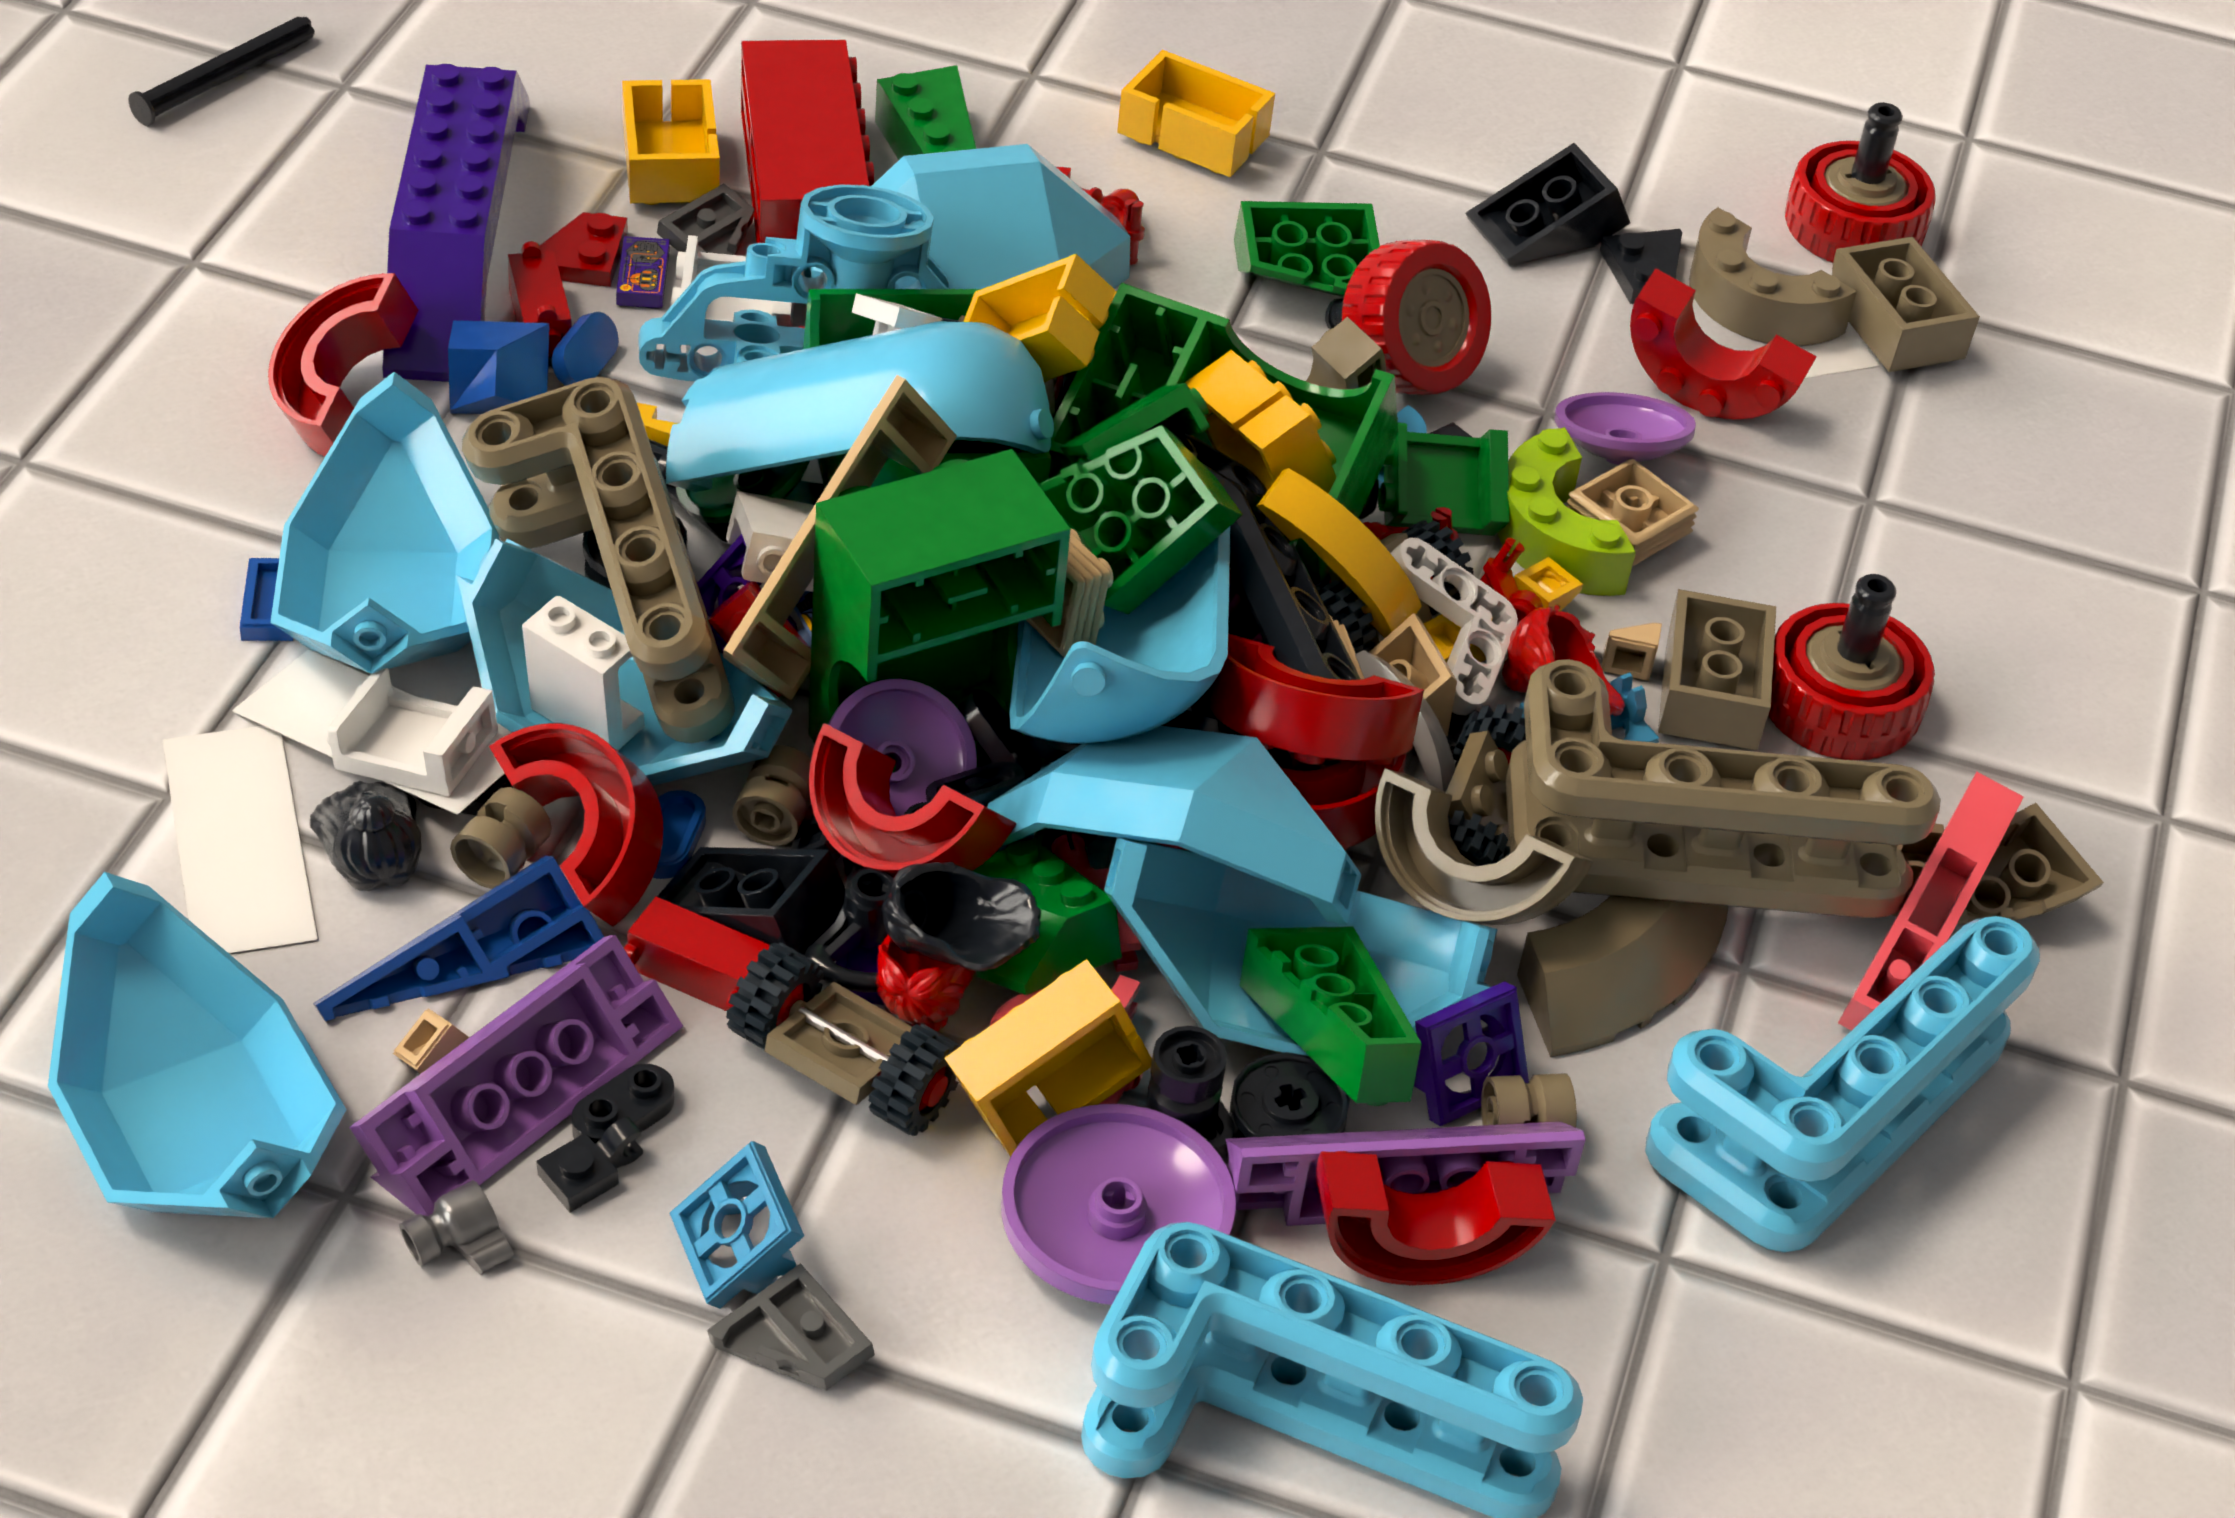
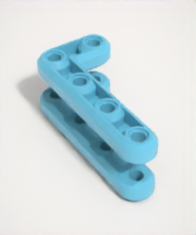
(1796, 1151)
(1237, 1321)

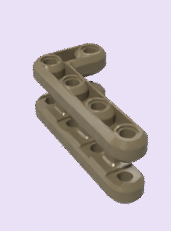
(585, 465)
(1708, 818)

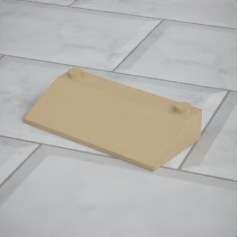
(897, 429)

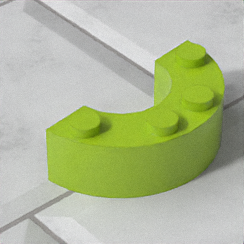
(1588, 548)

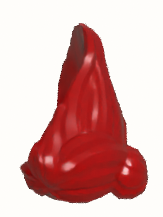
(1549, 637)
(919, 987)

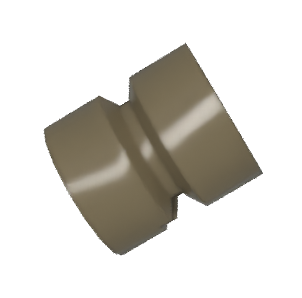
(774, 797)
(501, 837)
(1516, 1102)

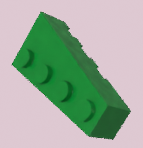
(923, 112)
(1335, 1008)

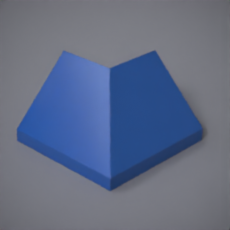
(496, 364)

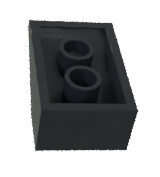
(1551, 210)
(762, 892)

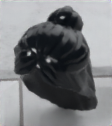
(370, 834)
(960, 915)

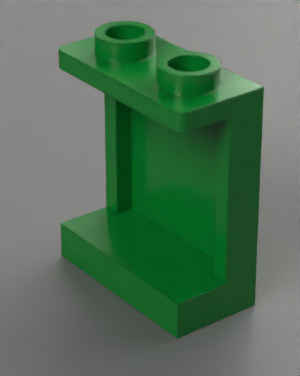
(1176, 402)
(1447, 472)

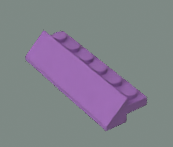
(515, 1077)
(1413, 1161)

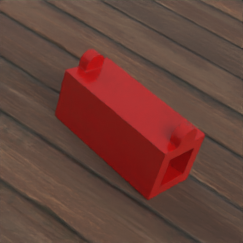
(539, 291)
(690, 952)

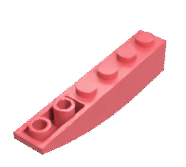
(1938, 893)

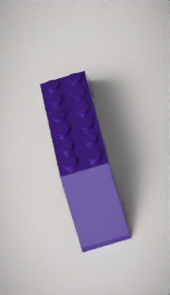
(451, 206)

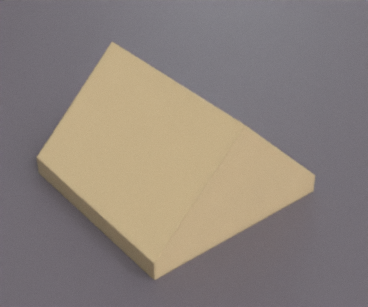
(1418, 658)

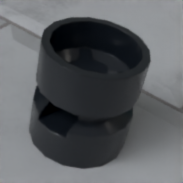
(1187, 1076)

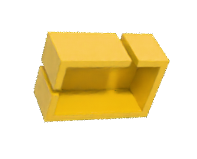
(1195, 113)
(674, 157)
(1050, 312)
(1262, 423)
(1063, 1040)

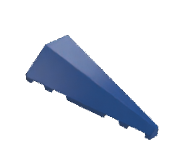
(507, 931)

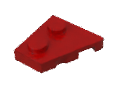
(589, 248)

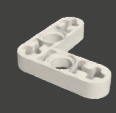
(1475, 621)

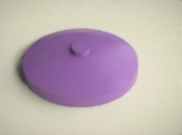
(1099, 1184)

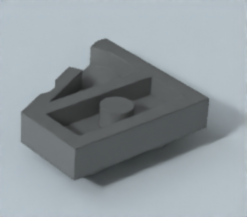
(716, 218)
(795, 1332)

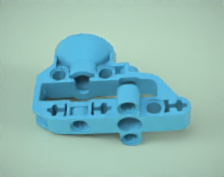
(848, 231)

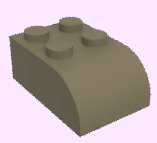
(1905, 304)
(1718, 670)

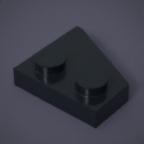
(1636, 255)

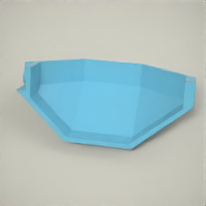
(1005, 216)
(382, 538)
(516, 585)
(1196, 793)
(1197, 920)
(181, 1065)

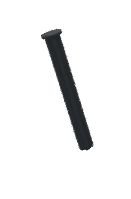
(219, 69)

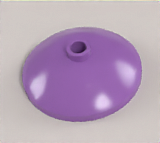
(1625, 425)
(912, 727)

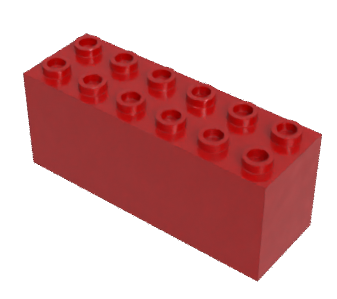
(799, 127)

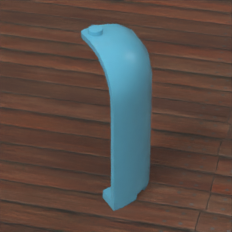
(822, 396)
(1142, 664)

